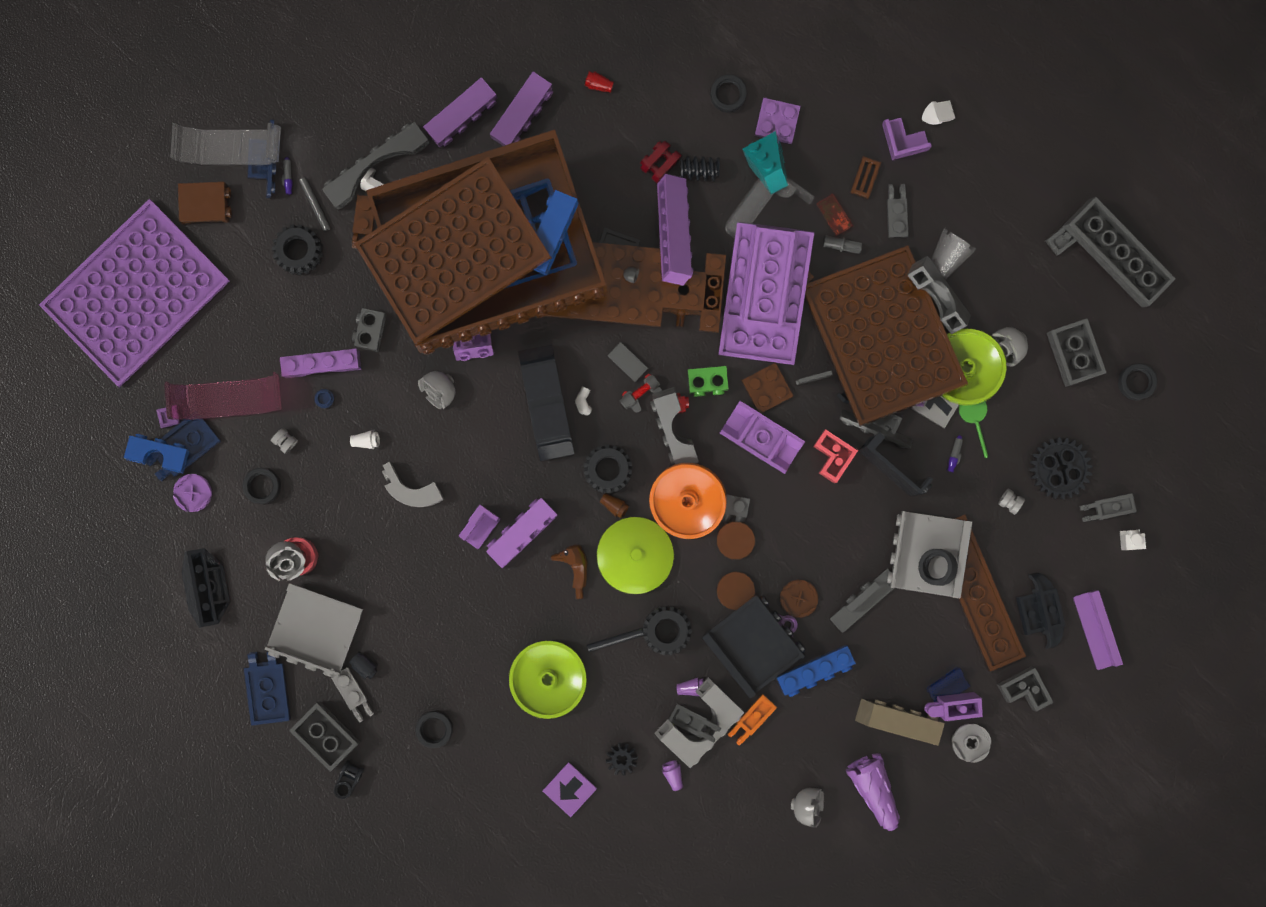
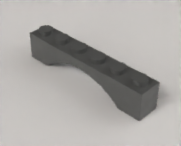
(407, 142)

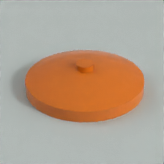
(688, 500)

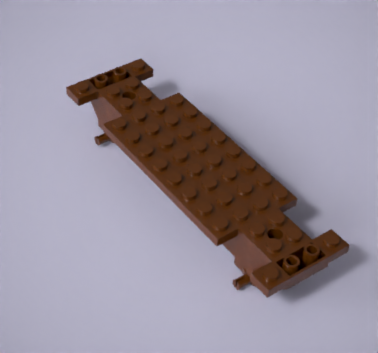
(649, 296)

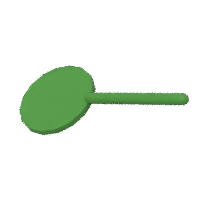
(975, 414)

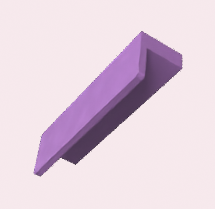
(1097, 630)

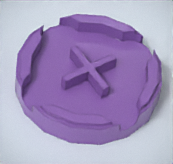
(192, 493)

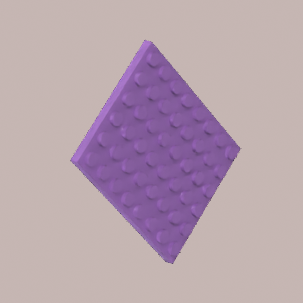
(134, 293)

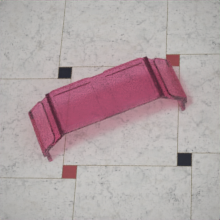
(223, 398)

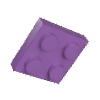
(777, 117)

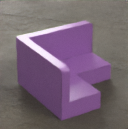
(903, 145)
(479, 526)

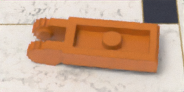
(753, 718)

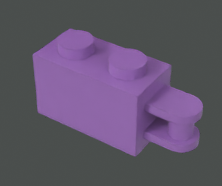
(955, 707)

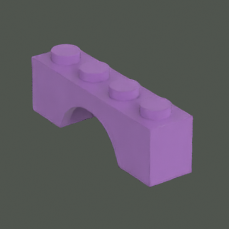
(320, 362)

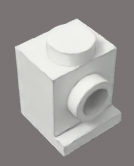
(1132, 540)

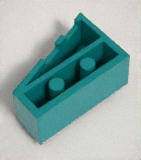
(767, 162)

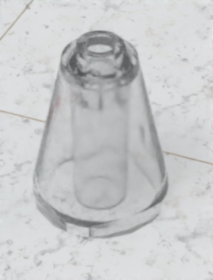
(950, 253)

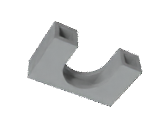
(691, 747)

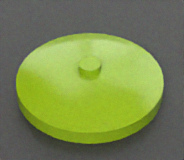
(981, 363)
(635, 555)
(547, 679)

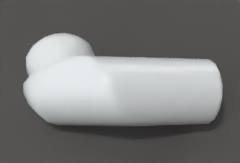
(581, 402)

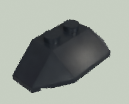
(204, 587)

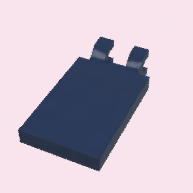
(194, 435)
(266, 690)

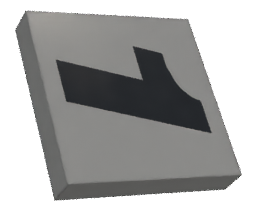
(937, 410)

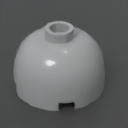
(1012, 343)
(439, 388)
(284, 561)
(808, 806)

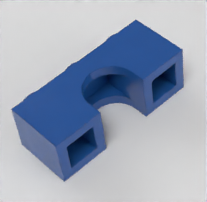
(140, 448)

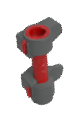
(630, 399)

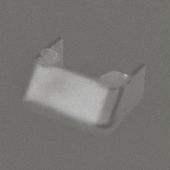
(757, 199)

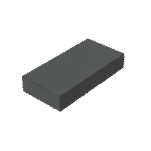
(627, 362)

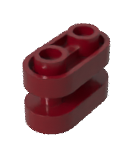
(649, 162)

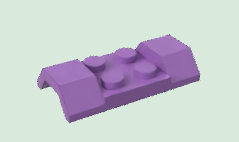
(762, 437)

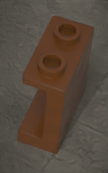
(204, 202)

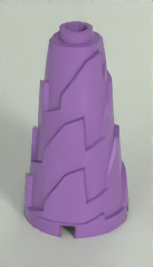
(875, 788)

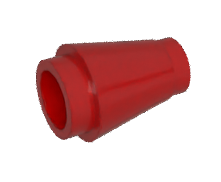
(598, 82)

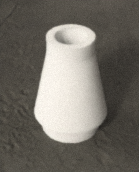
(365, 440)

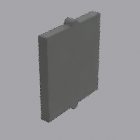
(814, 378)

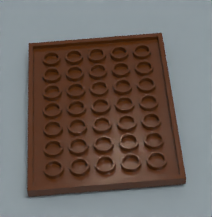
(452, 250)
(883, 336)

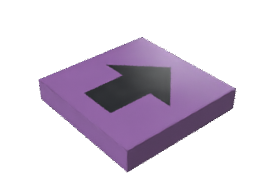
(569, 789)

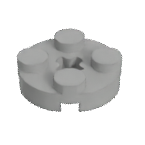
(961, 738)

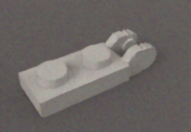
(352, 693)

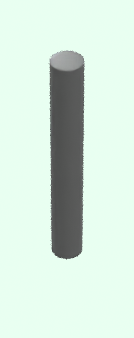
(314, 203)

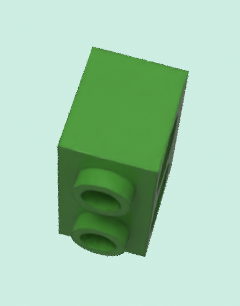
(706, 375)

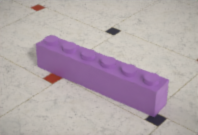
(674, 230)

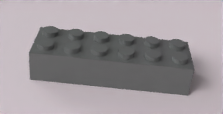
(1119, 252)

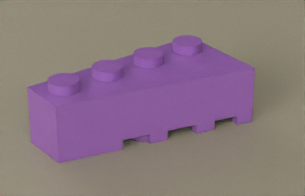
(518, 536)

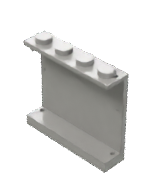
(922, 533)
(314, 630)

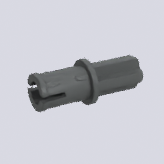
(842, 244)

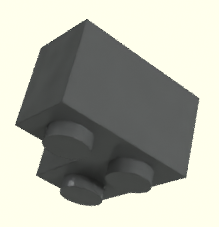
(1026, 684)

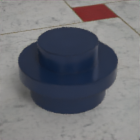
(324, 398)

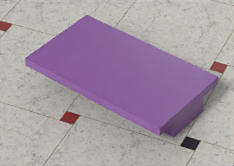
(766, 293)

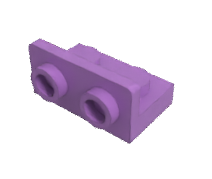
(477, 347)

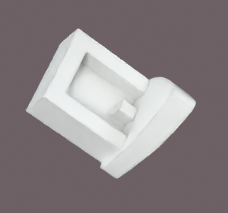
(938, 112)
(368, 181)

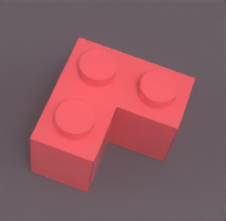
(839, 455)

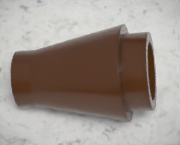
(614, 505)

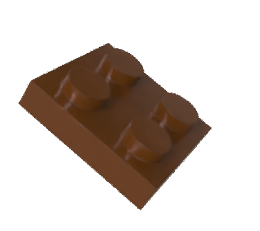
(767, 388)

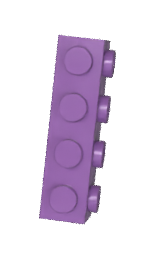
(521, 110)
(461, 112)

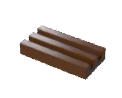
(860, 192)

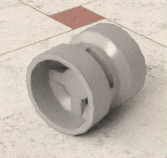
(284, 440)
(1011, 501)

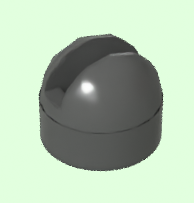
(631, 274)

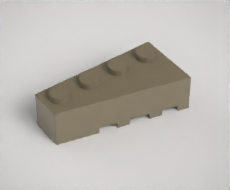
(900, 722)

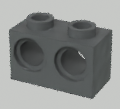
(374, 330)

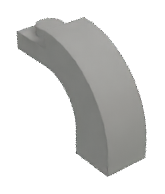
(421, 497)

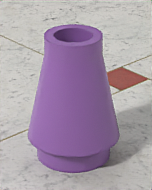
(689, 687)
(673, 774)

